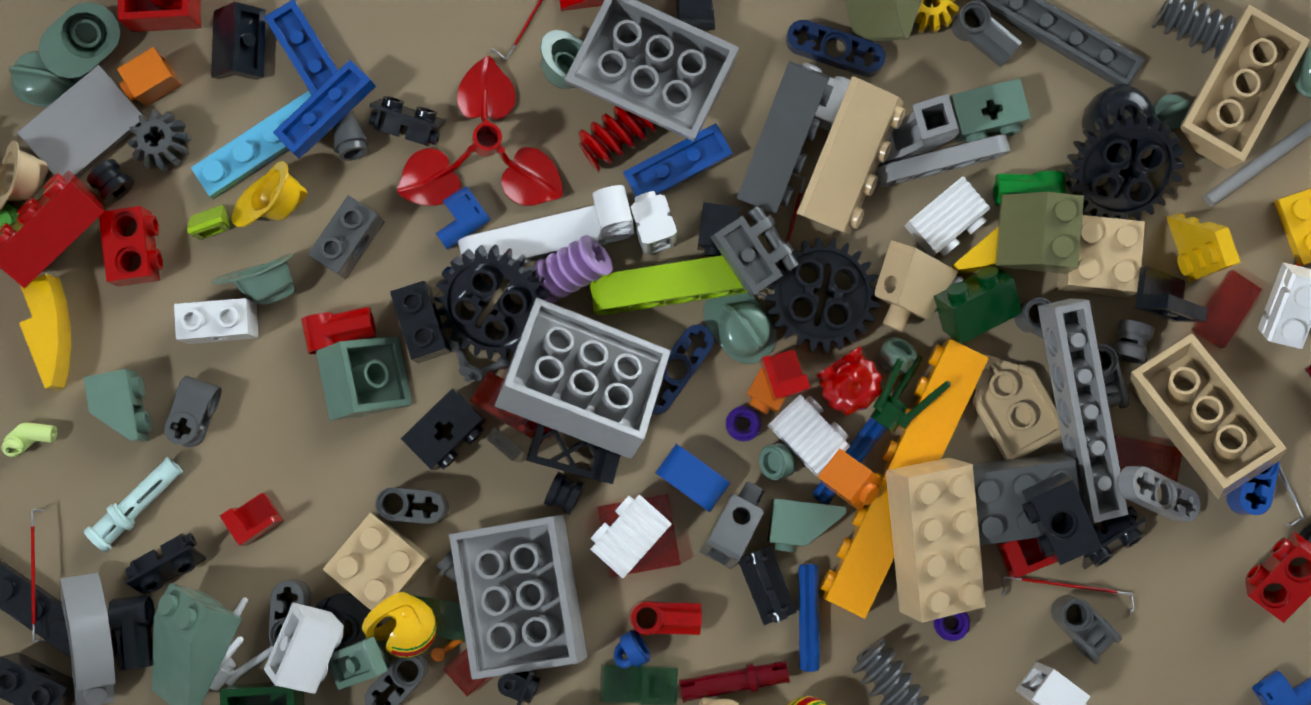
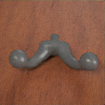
(471, 372)

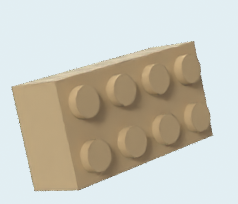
(1206, 416)
(935, 539)

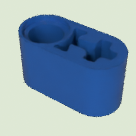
(692, 477)
(1261, 493)

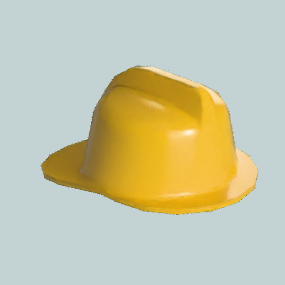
(269, 197)

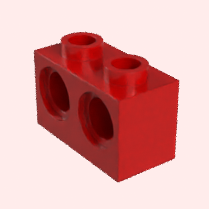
(120, 249)
(1276, 569)

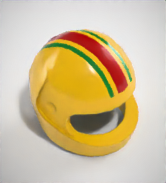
(409, 630)

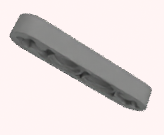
(942, 161)

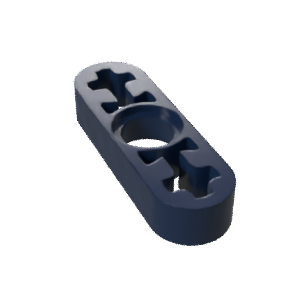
(814, 30)
(699, 353)

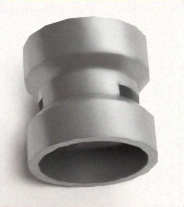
(1133, 340)

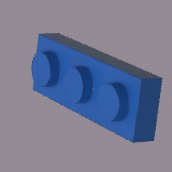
(301, 45)
(324, 109)
(679, 162)

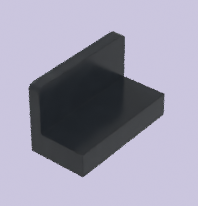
(238, 41)
(1163, 296)

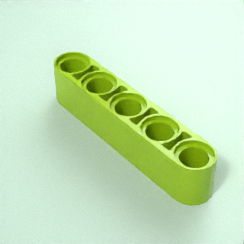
(664, 285)

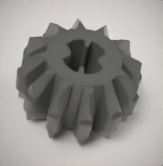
(167, 148)

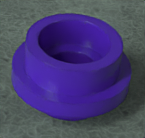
(751, 415)
(958, 632)

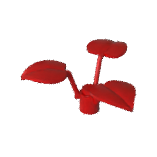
(483, 94)

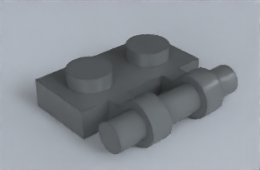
(747, 255)

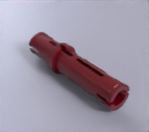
(734, 681)

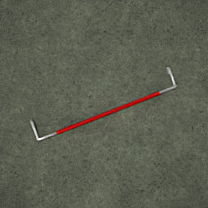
(521, 33)
(793, 219)
(33, 572)
(1071, 586)

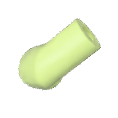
(25, 435)

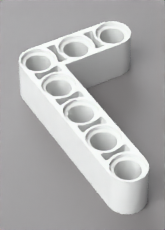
(605, 222)

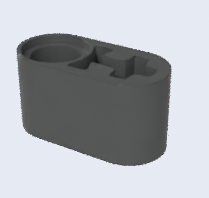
(419, 516)
(280, 605)
(394, 670)

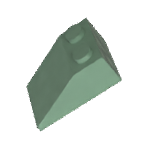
(189, 644)

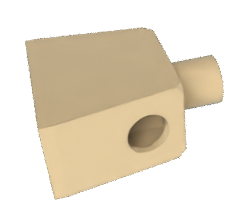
(910, 283)

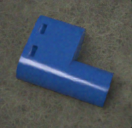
(468, 217)
(1277, 691)

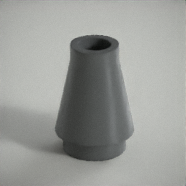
(350, 139)

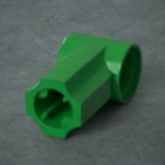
(1019, 183)

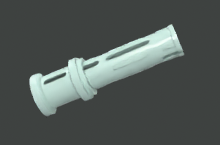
(119, 519)

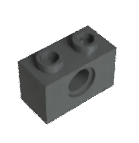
(346, 237)

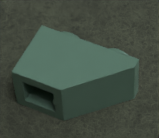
(118, 402)

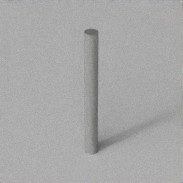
(1258, 164)

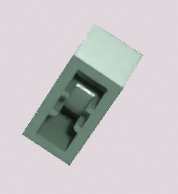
(1002, 99)

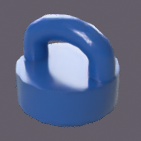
(635, 649)

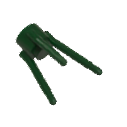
(888, 408)

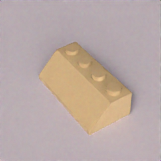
(1242, 88)
(852, 156)

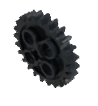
(1125, 166)
(465, 283)
(853, 302)

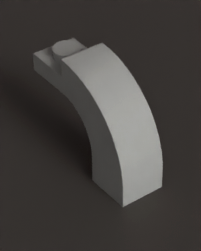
(924, 129)
(88, 639)

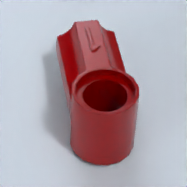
(329, 328)
(670, 618)

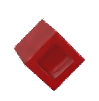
(784, 375)
(251, 519)
(1023, 557)

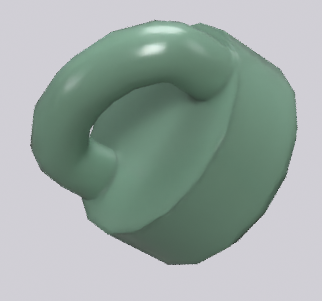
(1172, 110)
(892, 350)
(777, 461)

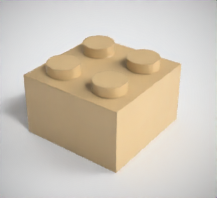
(1107, 258)
(376, 561)

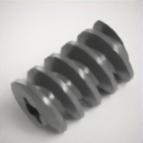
(1196, 23)
(887, 676)

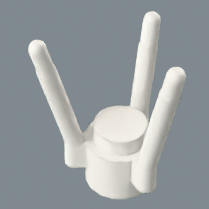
(225, 672)

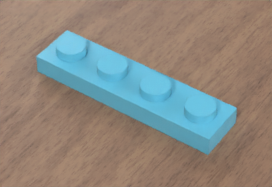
(245, 153)

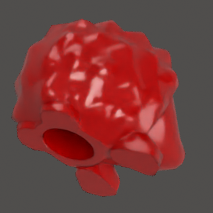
(850, 383)

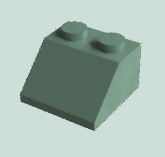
(363, 377)

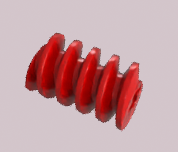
(612, 135)

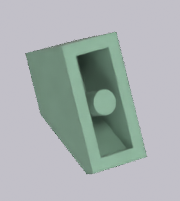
(799, 522)

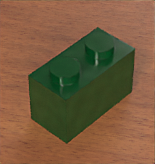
(977, 304)

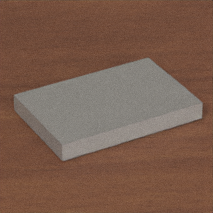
(82, 124)

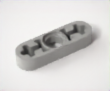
(1148, 496)

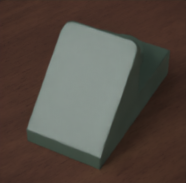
(358, 662)

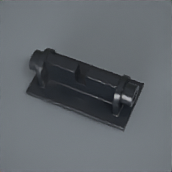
(393, 115)
(1121, 532)
(150, 572)
(767, 585)
(519, 686)

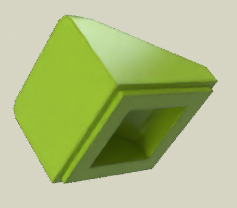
(209, 223)

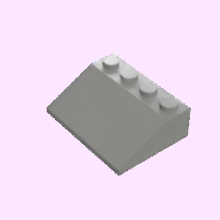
(653, 66)
(584, 379)
(518, 597)

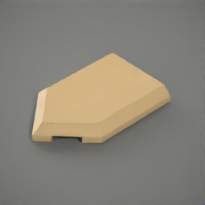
(1015, 408)

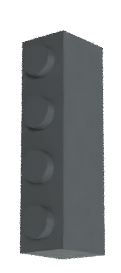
(783, 136)

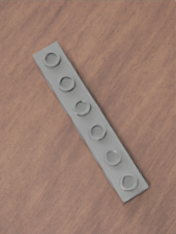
(1083, 405)

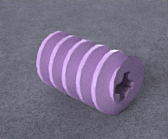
(573, 267)

